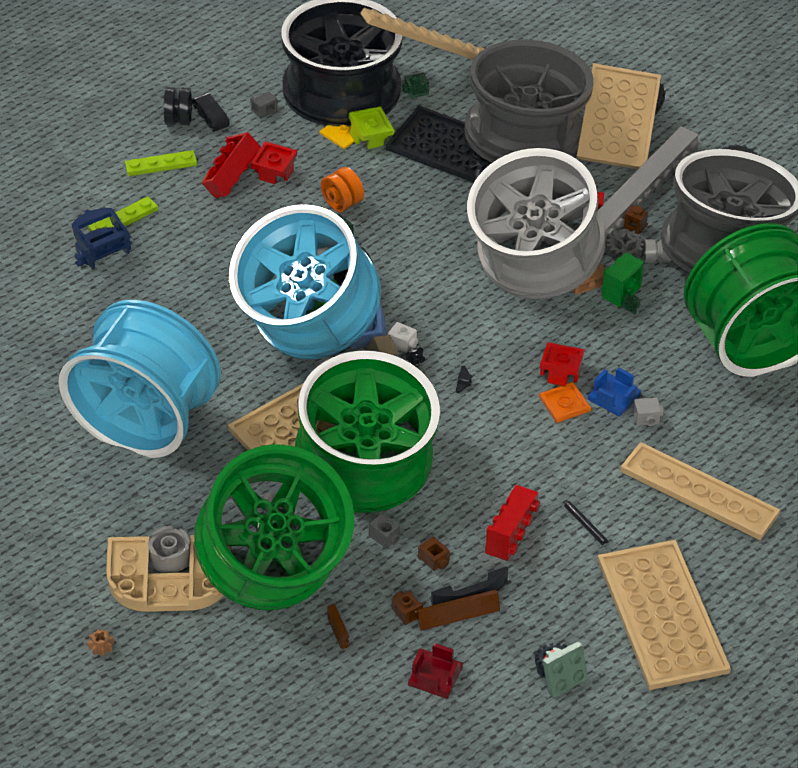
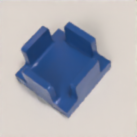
(614, 392)

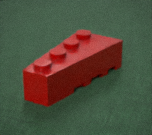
(230, 164)
(511, 522)

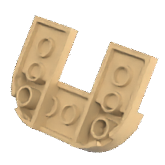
(145, 592)

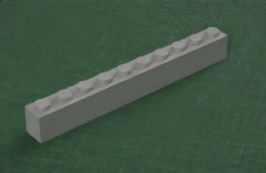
(647, 178)

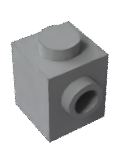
(647, 411)

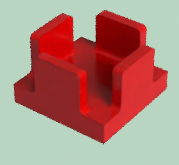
(274, 161)
(561, 362)

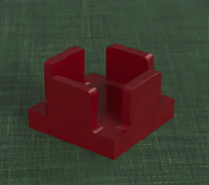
(435, 671)

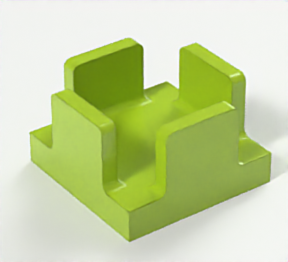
(371, 126)

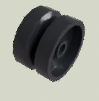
(177, 106)

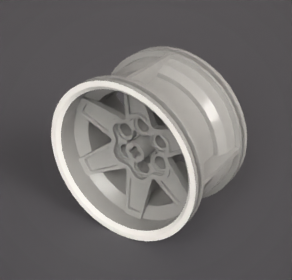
(522, 186)

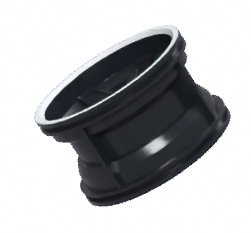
(339, 61)

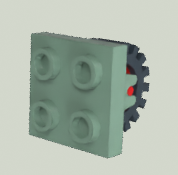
(561, 666)

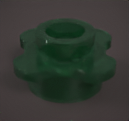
(631, 303)

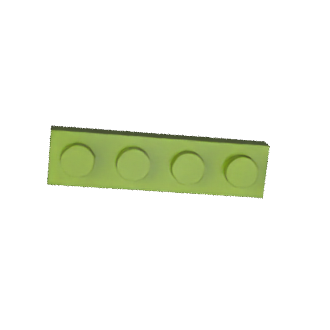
(160, 163)
(128, 214)

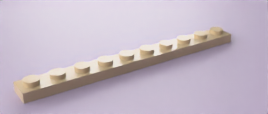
(420, 34)

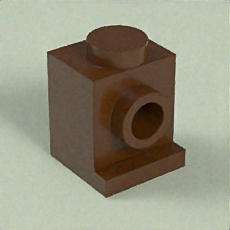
(637, 215)
(434, 554)
(406, 606)

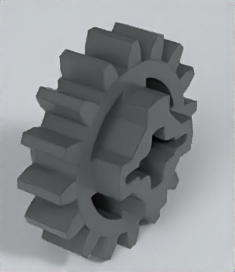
(624, 242)

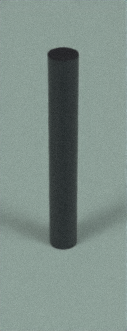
(586, 523)

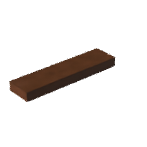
(458, 610)

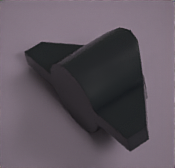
(464, 379)

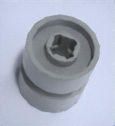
(655, 251)

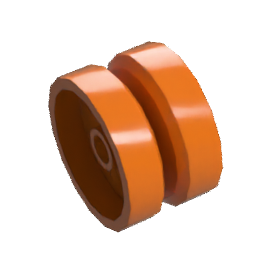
(342, 189)

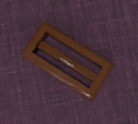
(337, 626)

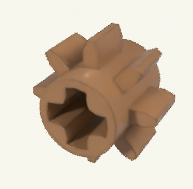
(100, 642)

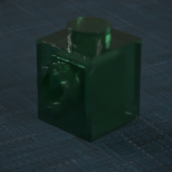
(416, 85)

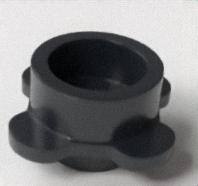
(415, 356)

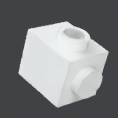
(403, 337)

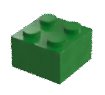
(622, 278)

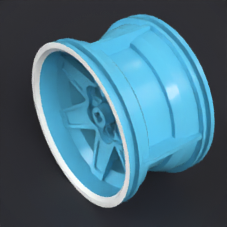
(283, 247)
(140, 378)

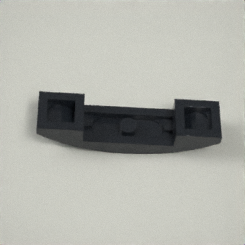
(495, 581)

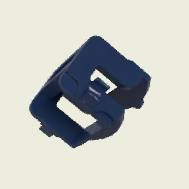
(101, 241)

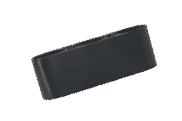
(211, 112)

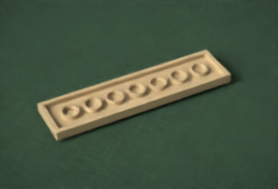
(700, 491)

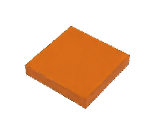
(564, 402)

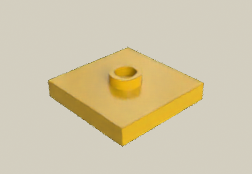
(338, 134)

